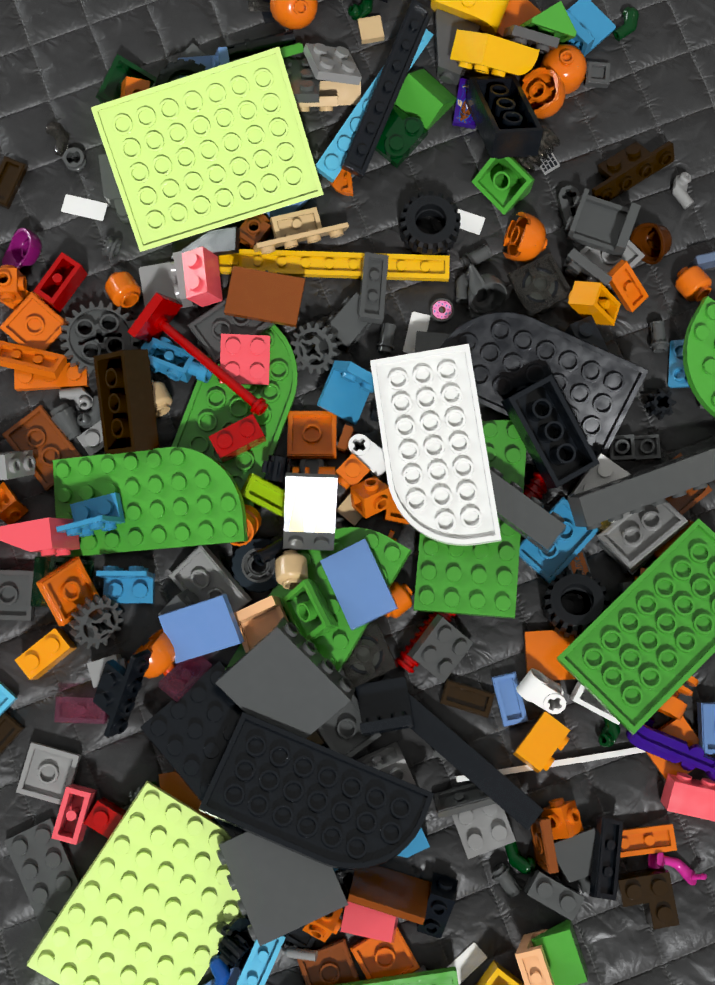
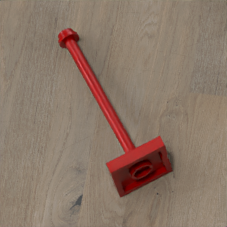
(156, 320)

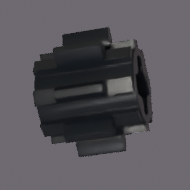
(666, 407)
(276, 468)
(234, 949)

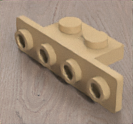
(334, 95)
(298, 227)

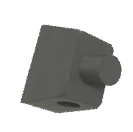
(576, 857)

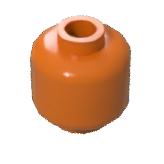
(693, 283)
(122, 289)
(402, 596)

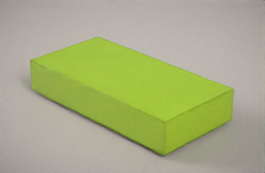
(264, 494)

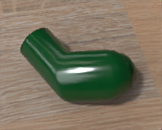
(360, 11)
(630, 23)
(609, 733)
(522, 864)

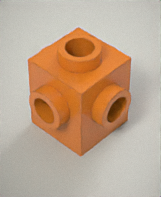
(12, 284)
(370, 497)
(564, 818)
(324, 926)

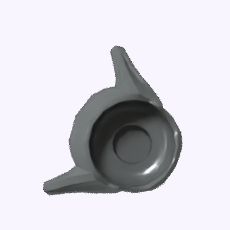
(486, 291)

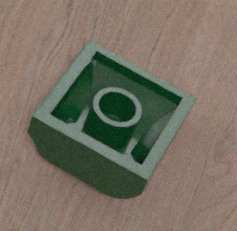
(119, 69)
(400, 136)

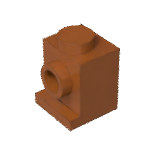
(248, 237)

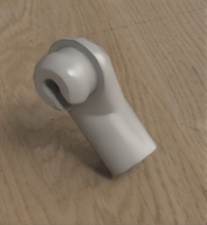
(679, 189)
(77, 394)

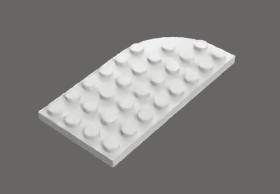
(436, 445)

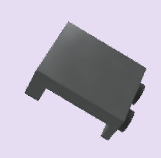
(601, 224)

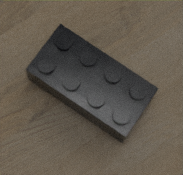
(504, 117)
(550, 432)

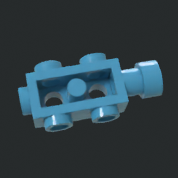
(174, 361)

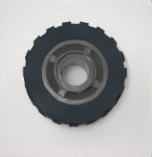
(244, 572)

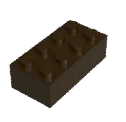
(126, 401)

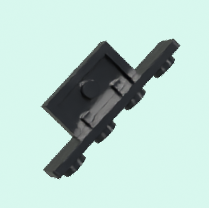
(119, 690)

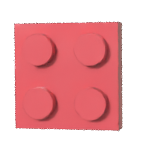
(246, 358)

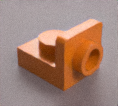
(10, 507)

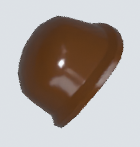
(652, 240)

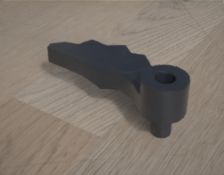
(239, 924)

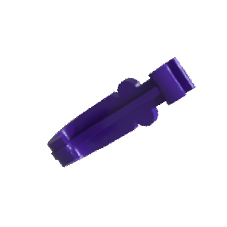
(672, 749)

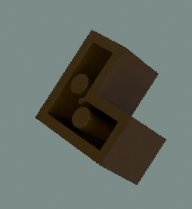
(654, 891)

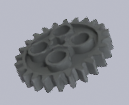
(94, 319)

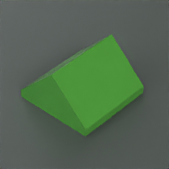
(553, 22)
(424, 98)
(504, 183)
(309, 610)
(563, 954)

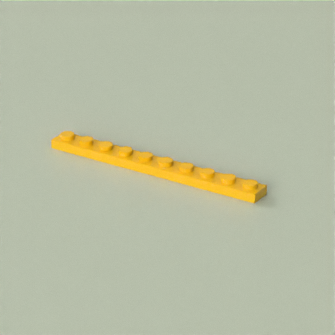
(337, 264)

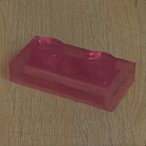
(184, 677)
(78, 711)

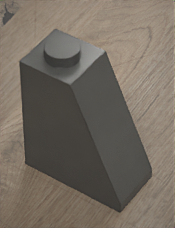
(445, 31)

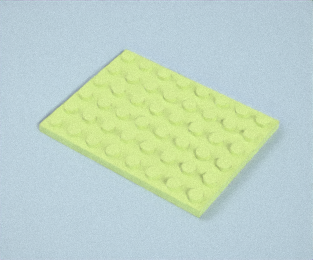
(208, 149)
(144, 902)

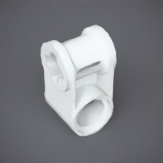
(372, 455)
(542, 691)

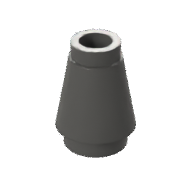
(66, 421)

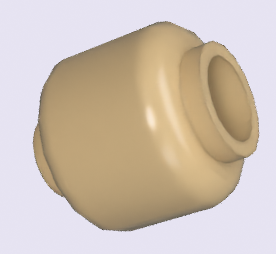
(162, 398)
(291, 569)

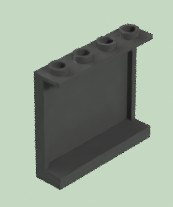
(287, 682)
(278, 886)

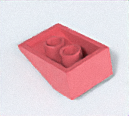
(40, 536)

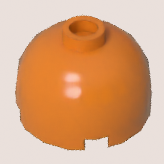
(294, 13)
(568, 64)
(544, 92)
(525, 238)
(162, 655)

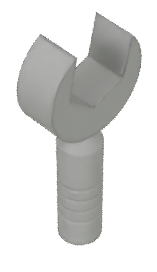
(297, 953)

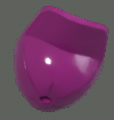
(23, 249)

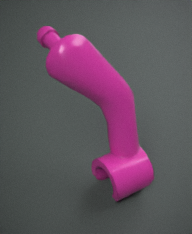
(659, 860)

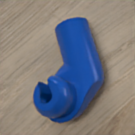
(219, 970)

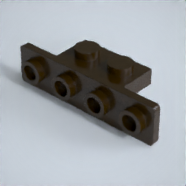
(630, 168)

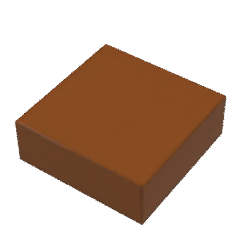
(347, 433)

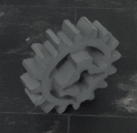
(317, 347)
(96, 621)

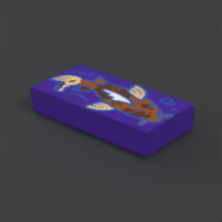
(462, 115)

